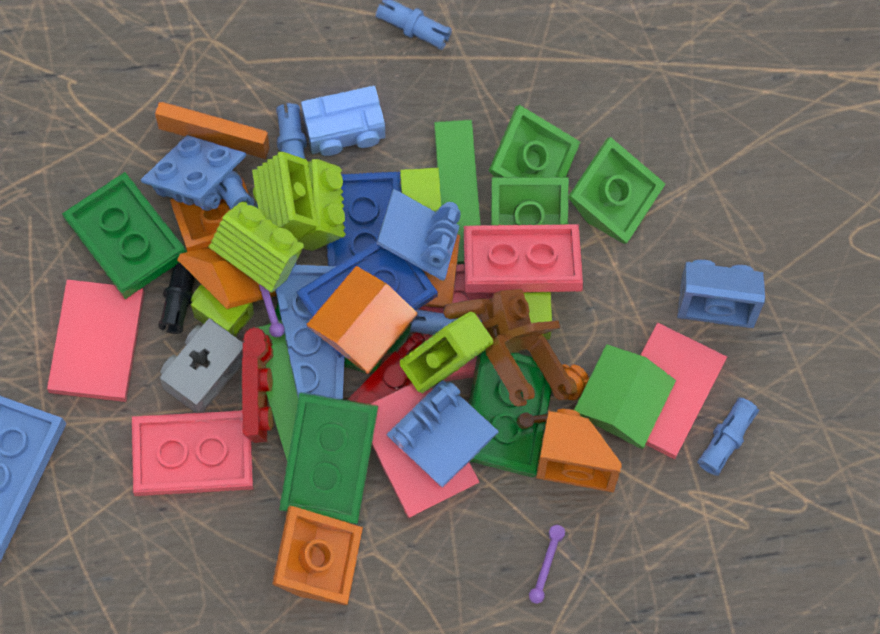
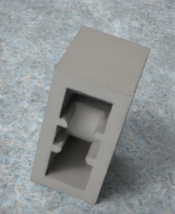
(200, 386)

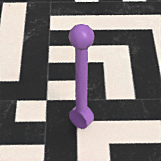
(276, 329)
(556, 535)

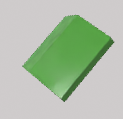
(533, 148)
(615, 191)
(529, 201)
(625, 395)

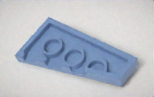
(312, 359)
(25, 448)

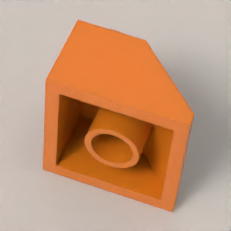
(576, 453)

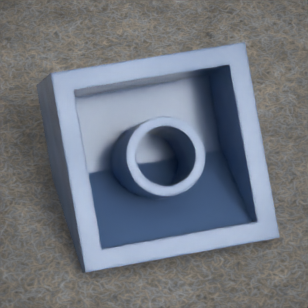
(721, 294)

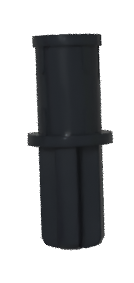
(177, 298)

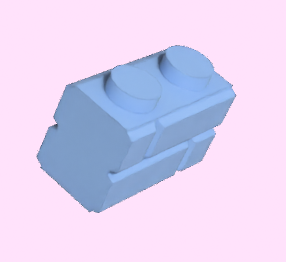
(343, 121)

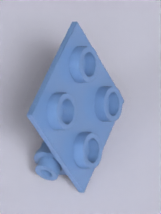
(193, 172)
(420, 233)
(442, 433)

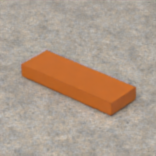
(212, 129)

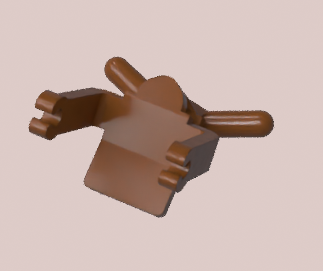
(511, 329)

